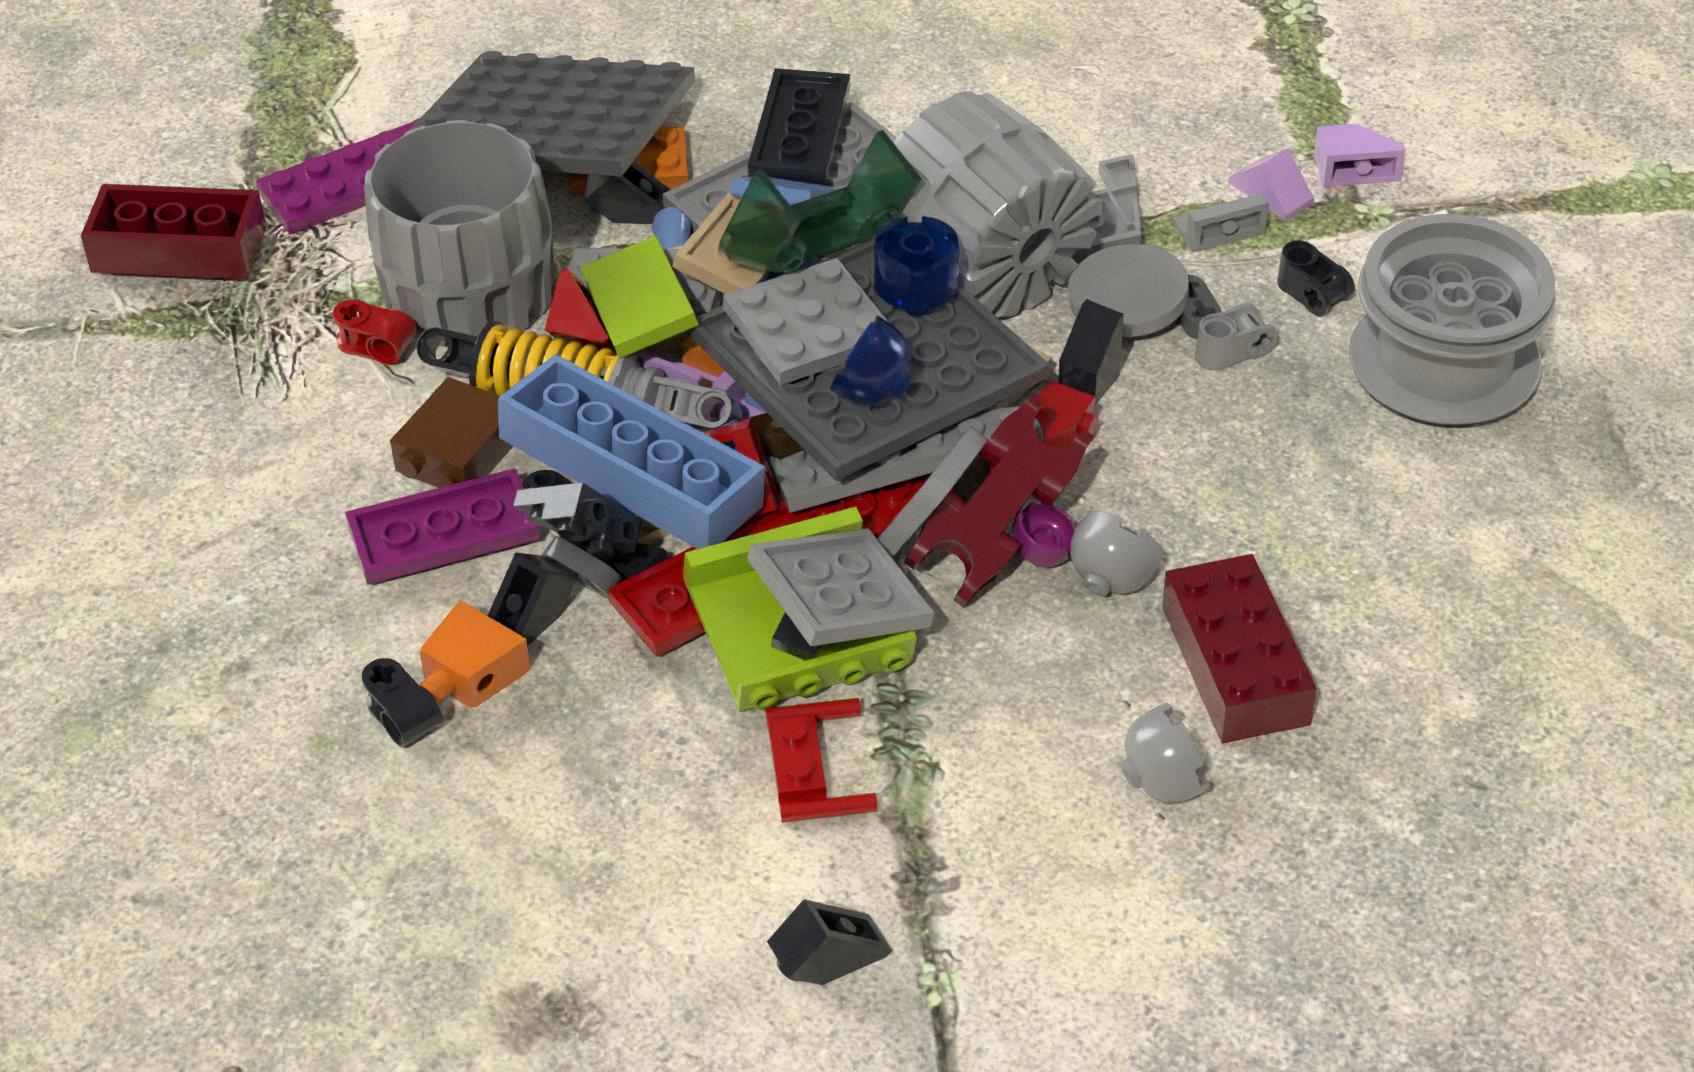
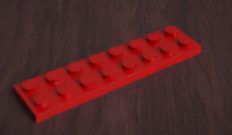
(659, 603)

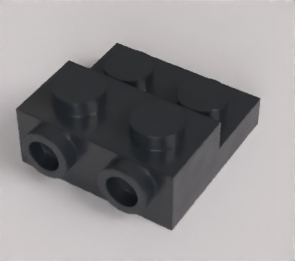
(581, 518)

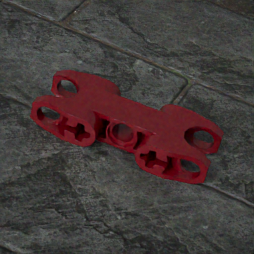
(978, 527)

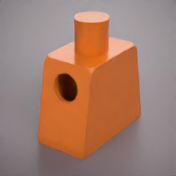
(471, 657)

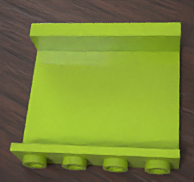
(744, 615)

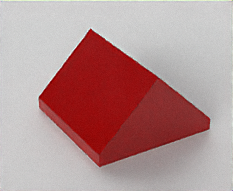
(575, 314)

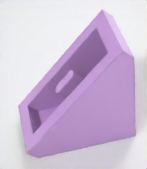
(1278, 181)

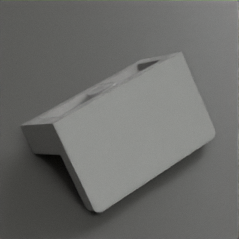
(1223, 223)

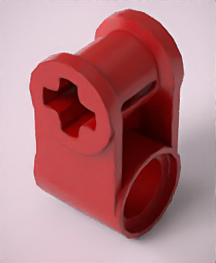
(375, 334)

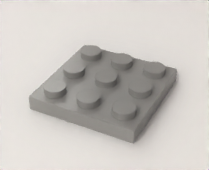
(802, 319)
(840, 586)

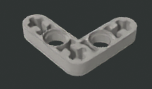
(932, 491)

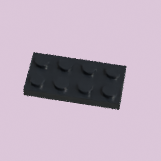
(800, 125)

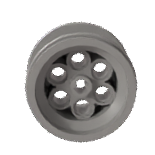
(1452, 319)

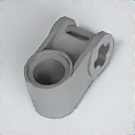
(1230, 336)

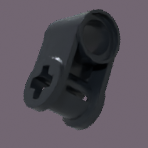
(1309, 277)
(399, 701)

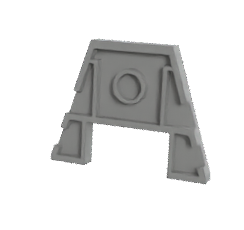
(1120, 209)

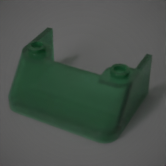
(783, 236)

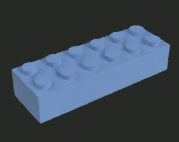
(631, 452)

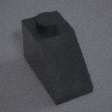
(628, 198)
(1092, 350)
(532, 595)
(826, 943)

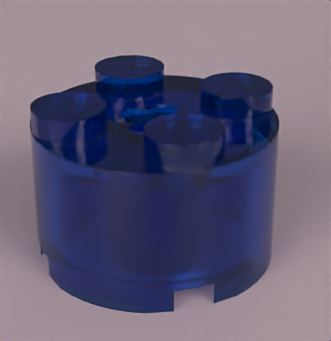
(916, 264)

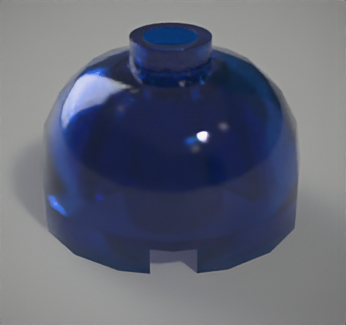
(875, 366)

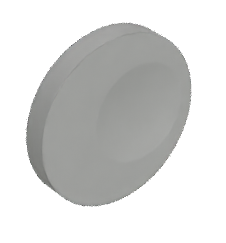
(1134, 280)

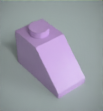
(1356, 156)

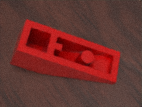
(1064, 414)

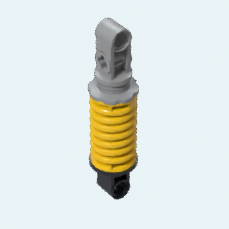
(507, 355)

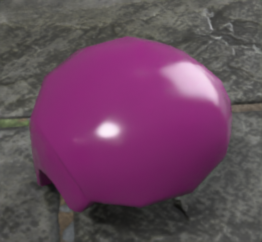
(1043, 534)

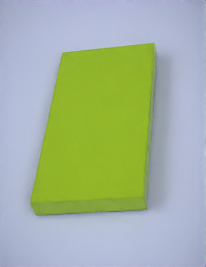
(638, 297)

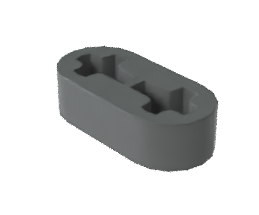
(1201, 304)
(591, 571)

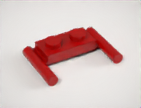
(799, 761)

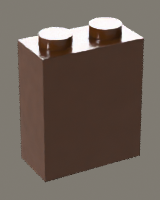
(451, 436)

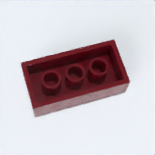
(174, 231)
(1238, 648)

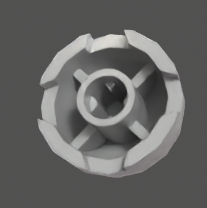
(1112, 556)
(1162, 758)

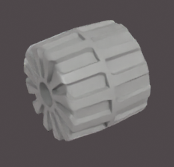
(1005, 193)
(460, 227)

